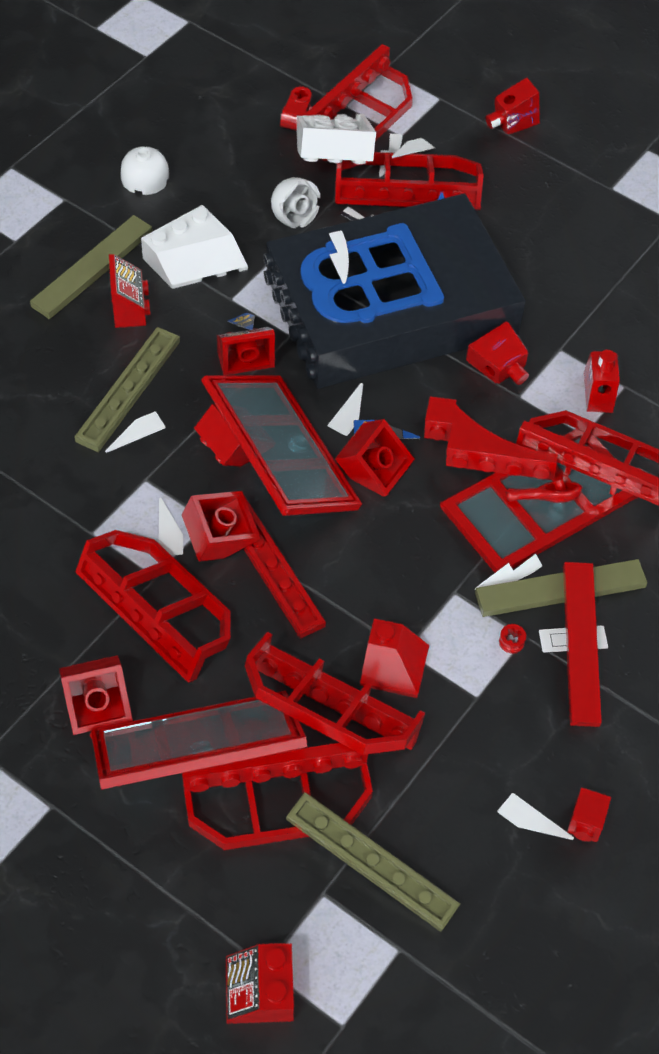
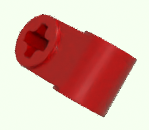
(296, 106)

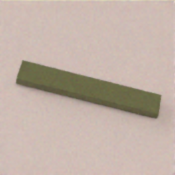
(90, 267)
(127, 389)
(550, 588)
(373, 862)

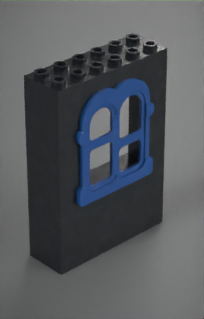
(452, 260)

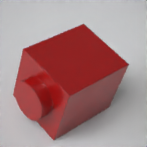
(589, 815)

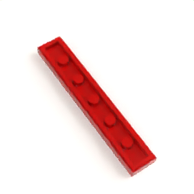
(283, 582)
(581, 645)

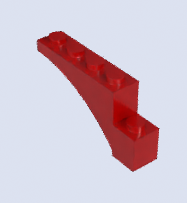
(479, 449)

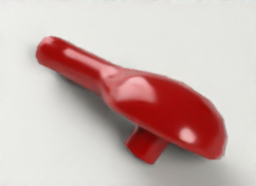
(556, 491)

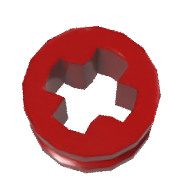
(516, 631)

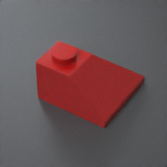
(394, 659)

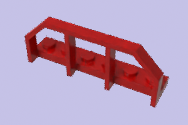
(356, 81)
(407, 192)
(589, 461)
(140, 614)
(398, 728)
(263, 768)

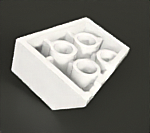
(335, 139)
(192, 249)

